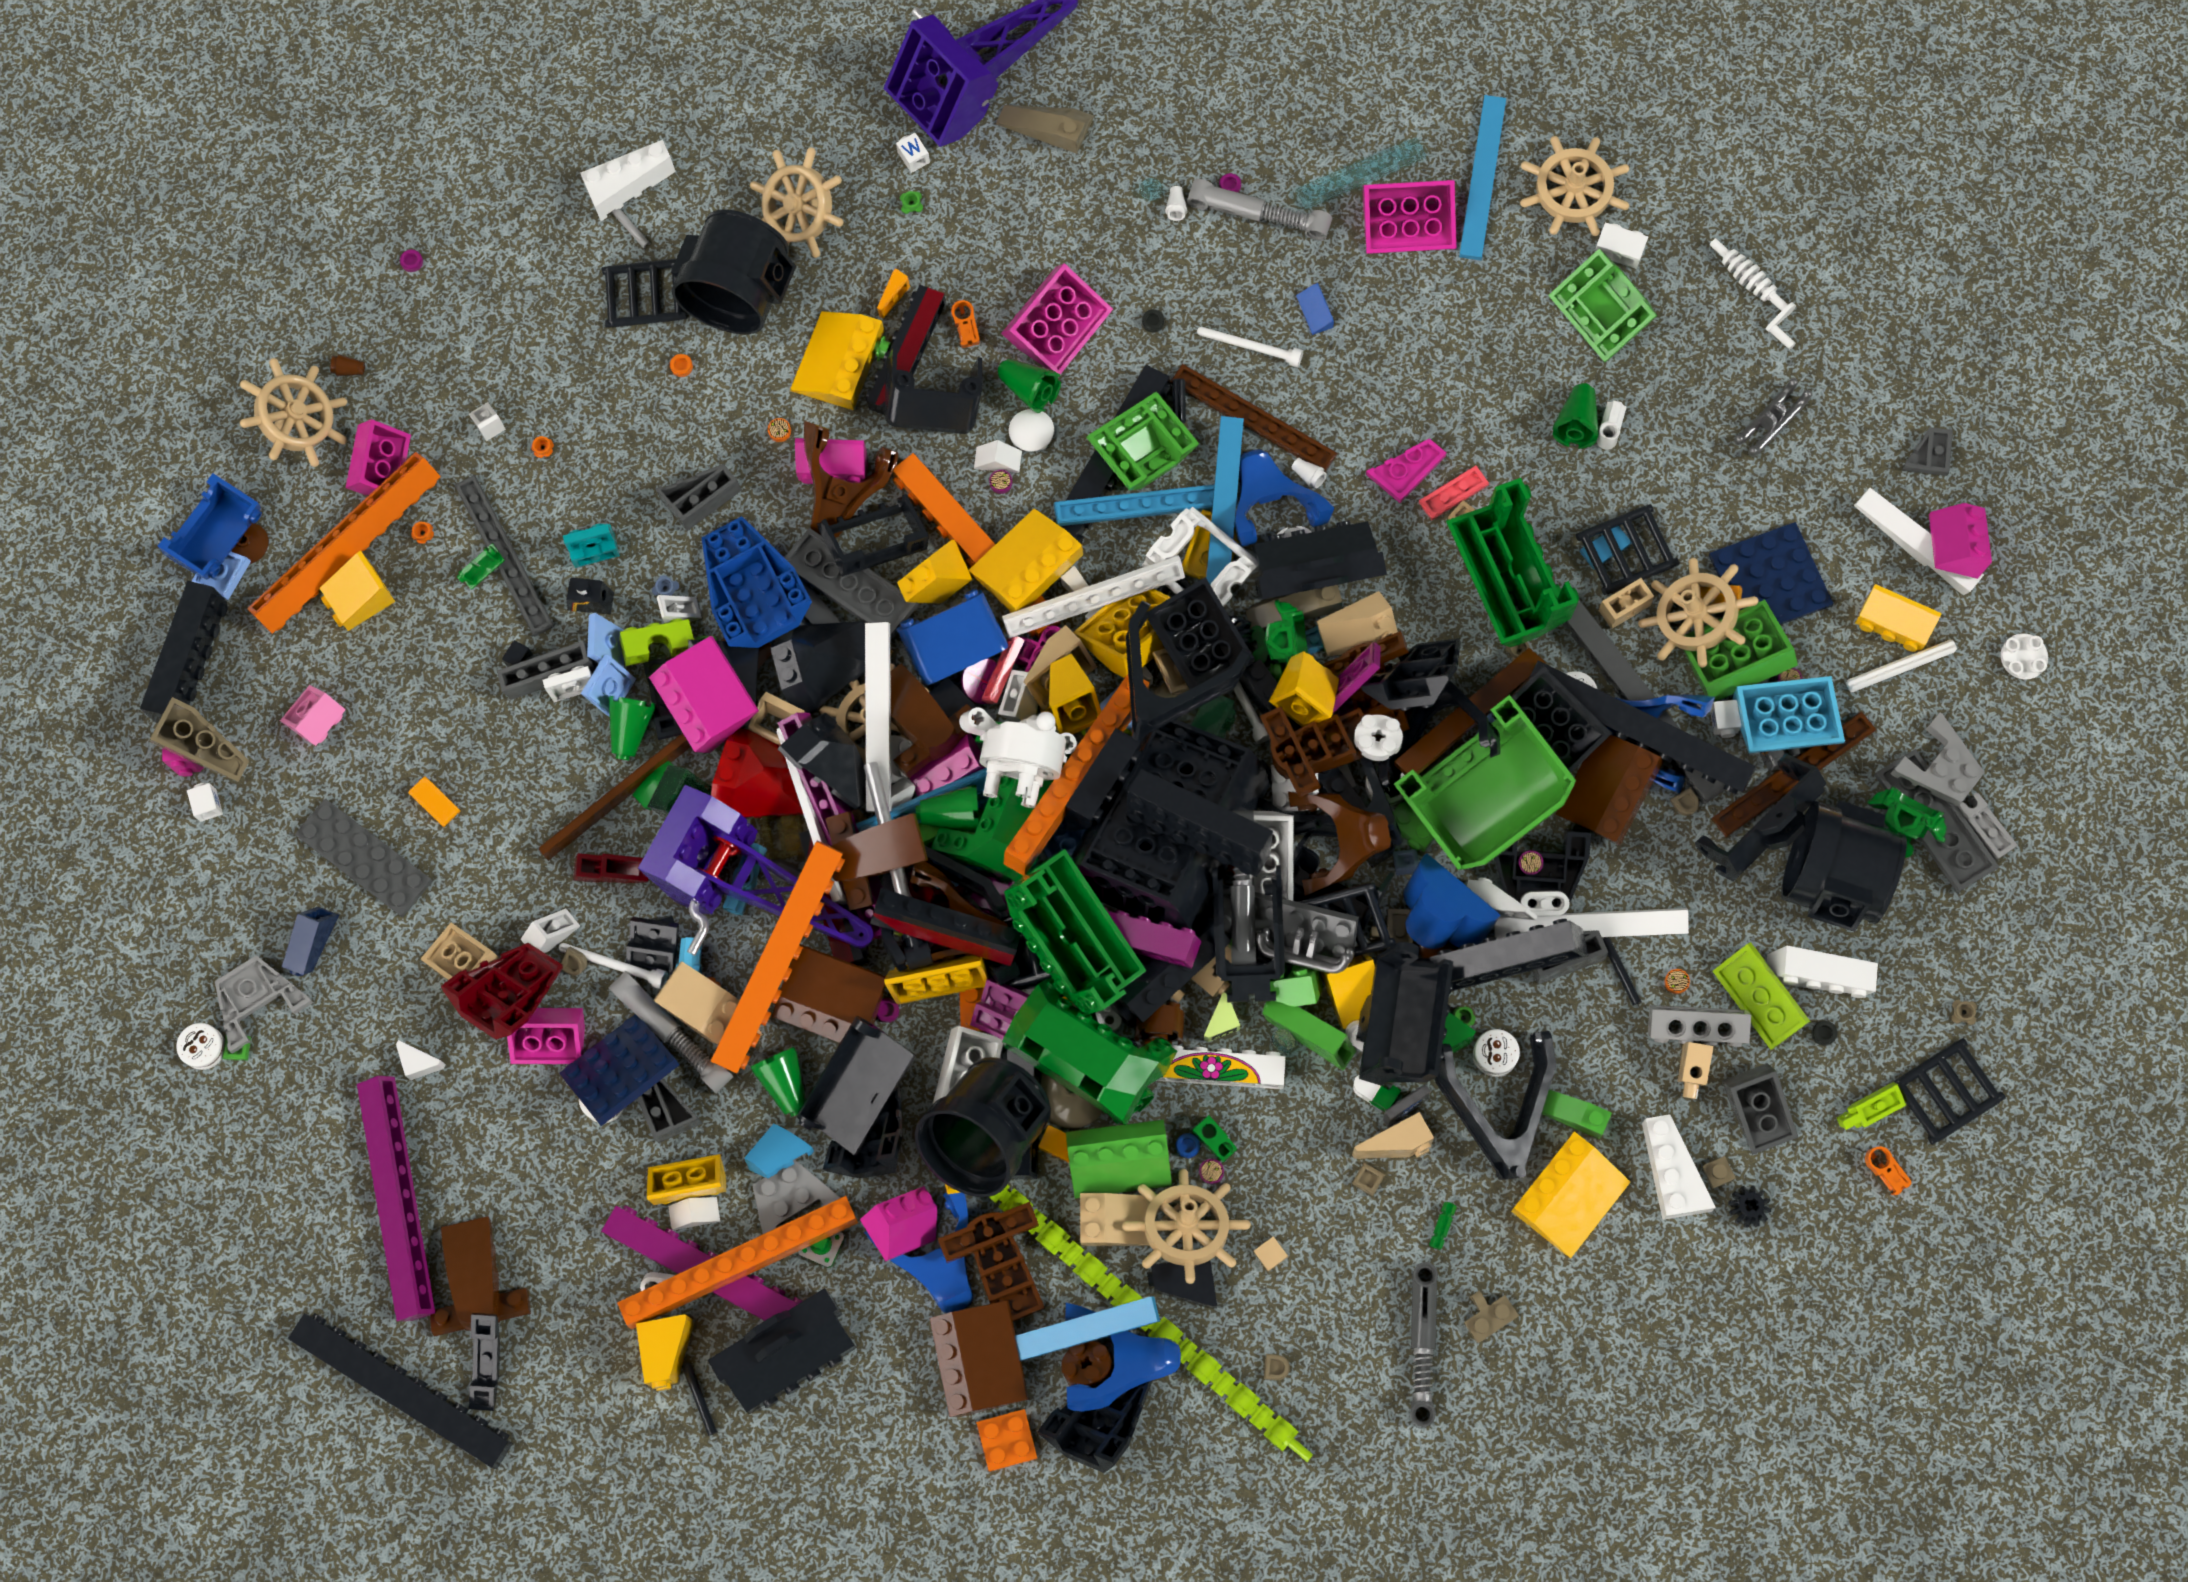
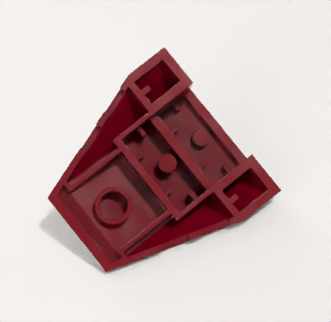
(504, 992)

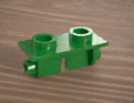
(481, 566)

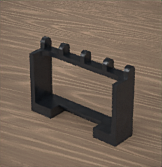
(857, 560)

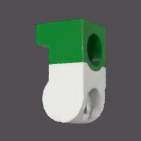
(1376, 1094)

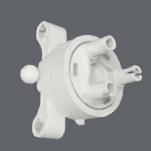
(1019, 750)

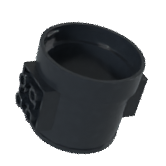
(732, 272)
(1844, 865)
(983, 1127)

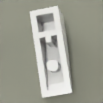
(1499, 900)

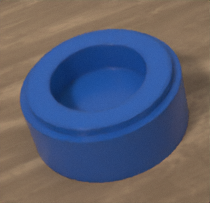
(1187, 1145)

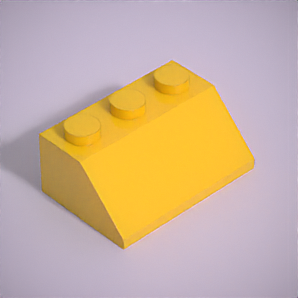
(1897, 618)
(686, 1180)

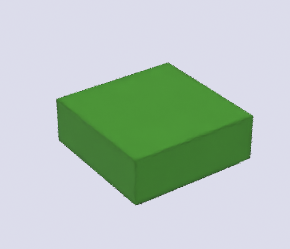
(241, 1054)

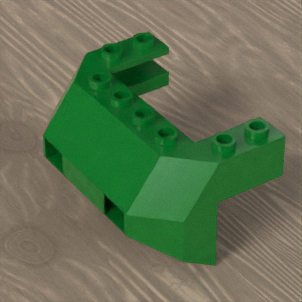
(1521, 570)
(994, 833)
(1072, 934)
(1085, 1053)

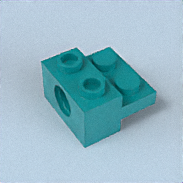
(578, 541)

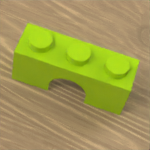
(635, 641)

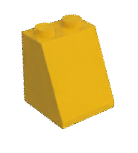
(936, 577)
(355, 592)
(1306, 690)
(1072, 696)
(1350, 988)
(663, 1349)

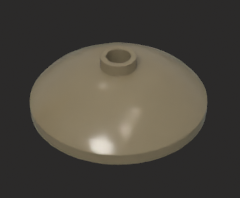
(1068, 1108)

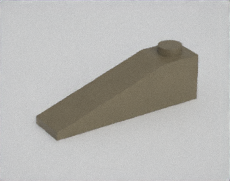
(1052, 125)
(1312, 602)
(191, 736)

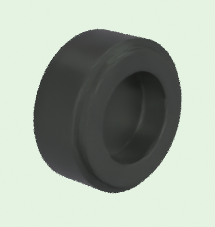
(1153, 321)
(1824, 1033)

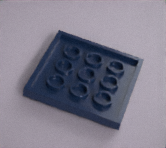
(1776, 570)
(619, 1069)

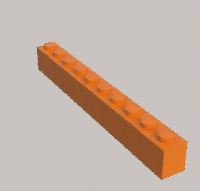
(947, 514)
(343, 542)
(1051, 808)
(777, 956)
(737, 1262)

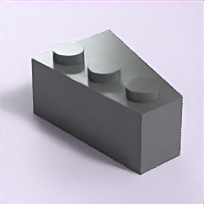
(666, 1112)

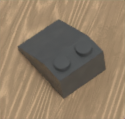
(1760, 1108)

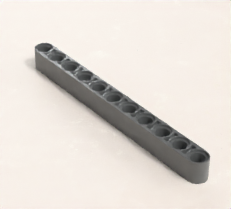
(1627, 684)

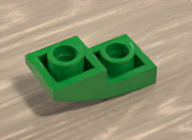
(647, 788)

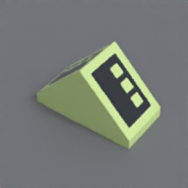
(1223, 1020)

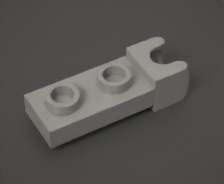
(1987, 827)

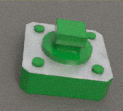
(824, 1251)

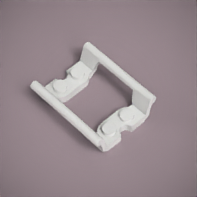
(1183, 530)

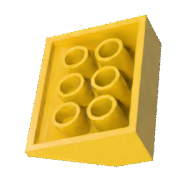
(838, 358)
(1027, 561)
(1107, 629)
(939, 979)
(1571, 1195)

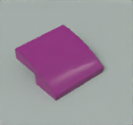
(997, 1008)

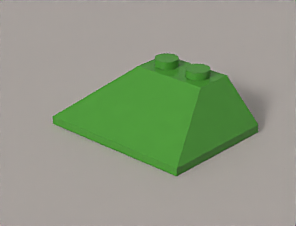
(1603, 304)
(1143, 442)

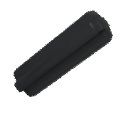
(1179, 399)

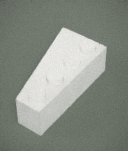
(627, 177)
(1823, 971)
(1673, 1170)

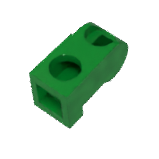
(1214, 1139)

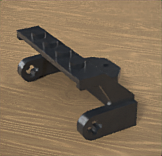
(1317, 559)
(1776, 828)
(1163, 978)
(1404, 1017)
(784, 1352)

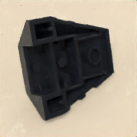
(818, 661)
(1417, 677)
(830, 756)
(880, 1150)
(1097, 1435)

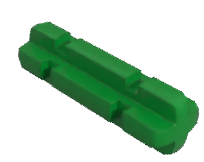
(1443, 1225)

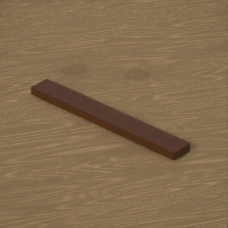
(1255, 418)
(1460, 723)
(1780, 784)
(612, 798)

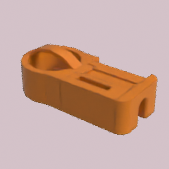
(966, 327)
(1891, 1173)

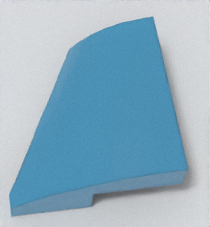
(776, 1151)

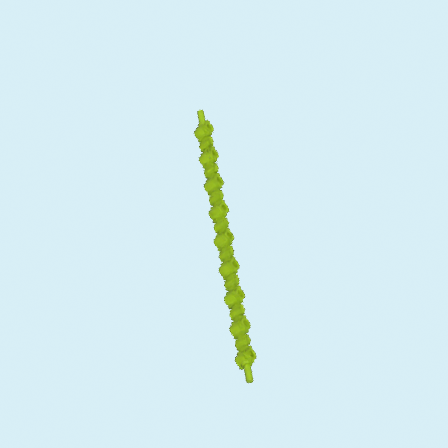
(1201, 1364)

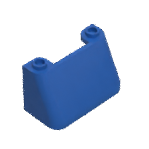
(212, 529)
(952, 638)

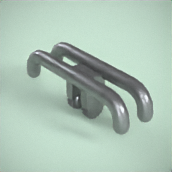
(1773, 418)
(1304, 958)

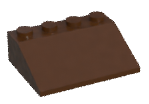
(1611, 788)
(828, 994)
(978, 1359)

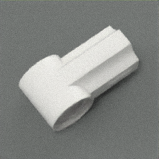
(1611, 424)

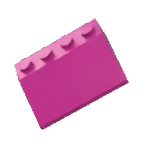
(1409, 216)
(1057, 319)
(704, 695)

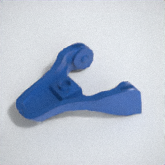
(1263, 483)
(1693, 705)
(945, 1281)
(1135, 1362)

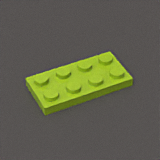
(1761, 993)

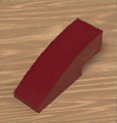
(608, 868)

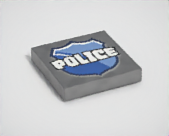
(1406, 1105)

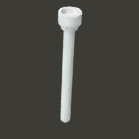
(1293, 356)
(1259, 732)
(656, 978)

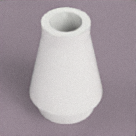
(1176, 205)
(1310, 473)

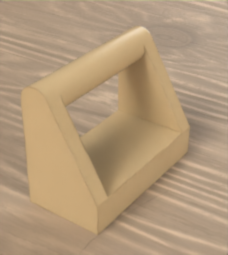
(776, 707)

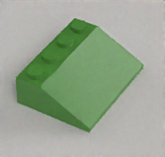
(1759, 658)
(1119, 1158)

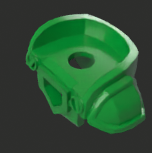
(1282, 637)
(1909, 817)

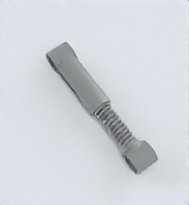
(1206, 195)
(668, 1030)

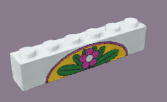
(1226, 1068)

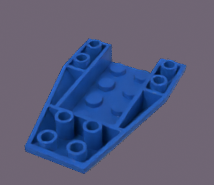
(751, 586)

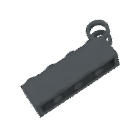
(529, 675)

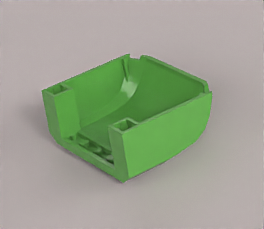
(1486, 803)

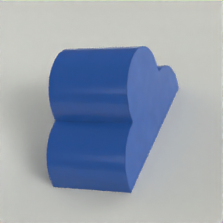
(1444, 908)

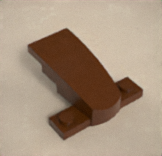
(1391, 648)
(921, 722)
(1312, 747)
(873, 853)
(998, 1257)
(474, 1279)

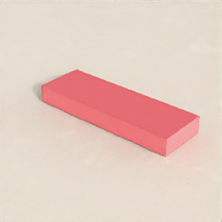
(1453, 492)
(1002, 671)

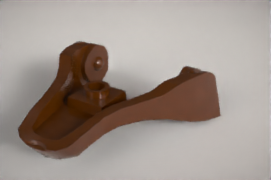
(834, 495)
(1358, 832)
(928, 876)

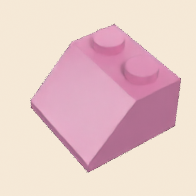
(313, 715)

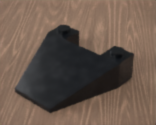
(1558, 873)

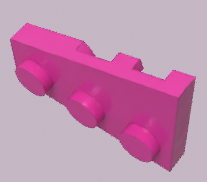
(1407, 470)

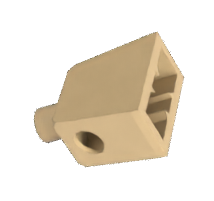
(1694, 1056)

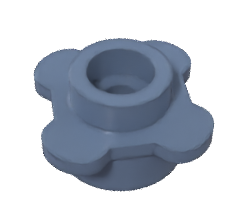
(662, 582)

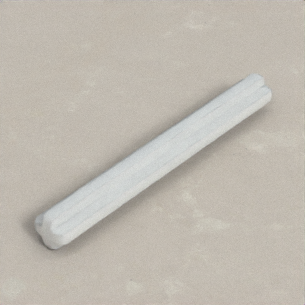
(1901, 665)

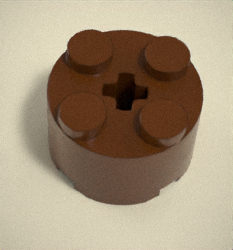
(1164, 1024)
(1087, 1364)

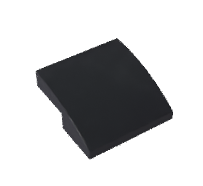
(652, 944)

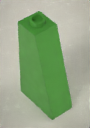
(1311, 1032)

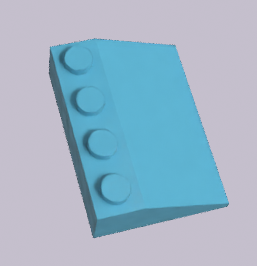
(1789, 714)

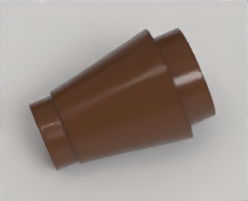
(346, 366)

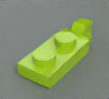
(1872, 1107)

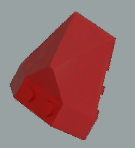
(755, 777)

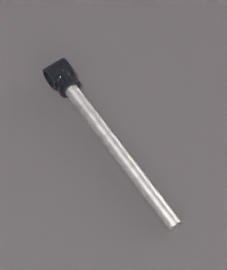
(916, 950)

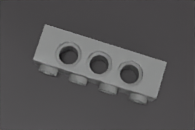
(1661, 1016)

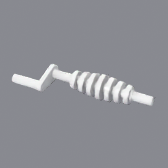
(1762, 287)

